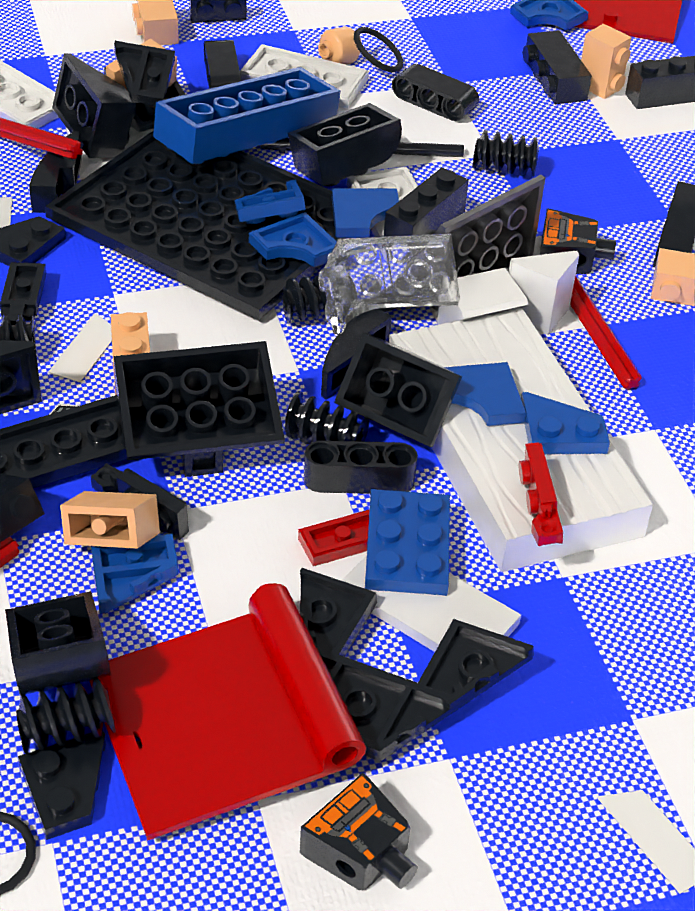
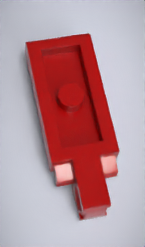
(540, 496)

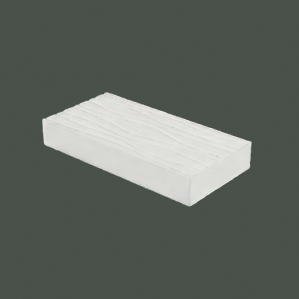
(594, 492)

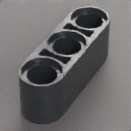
(221, 63)
(435, 92)
(359, 466)

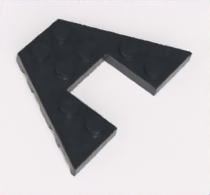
(387, 706)

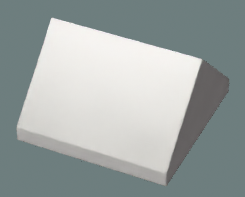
(547, 284)
(483, 295)

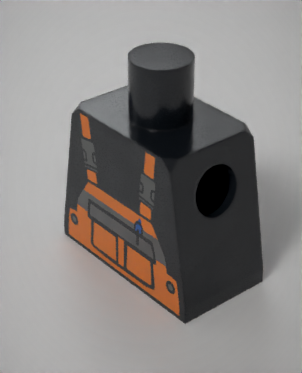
(575, 233)
(359, 837)

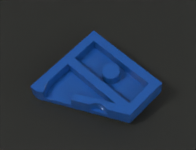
(266, 203)
(563, 427)
(130, 572)

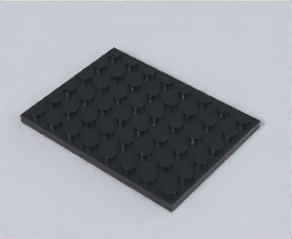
(187, 222)

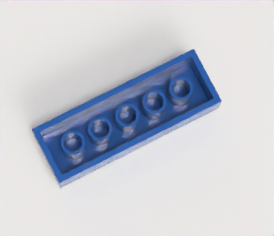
(243, 114)

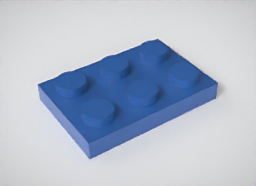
(408, 542)

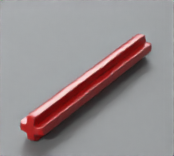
(40, 139)
(604, 338)

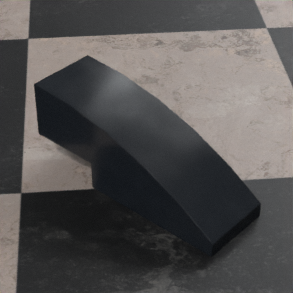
(53, 177)
(679, 226)
(342, 349)

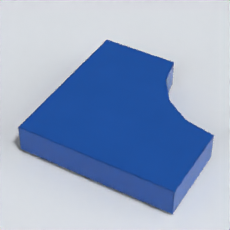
(559, 13)
(360, 209)
(294, 238)
(490, 393)

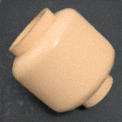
(338, 45)

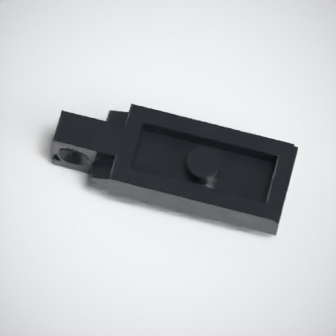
(23, 290)
(171, 510)

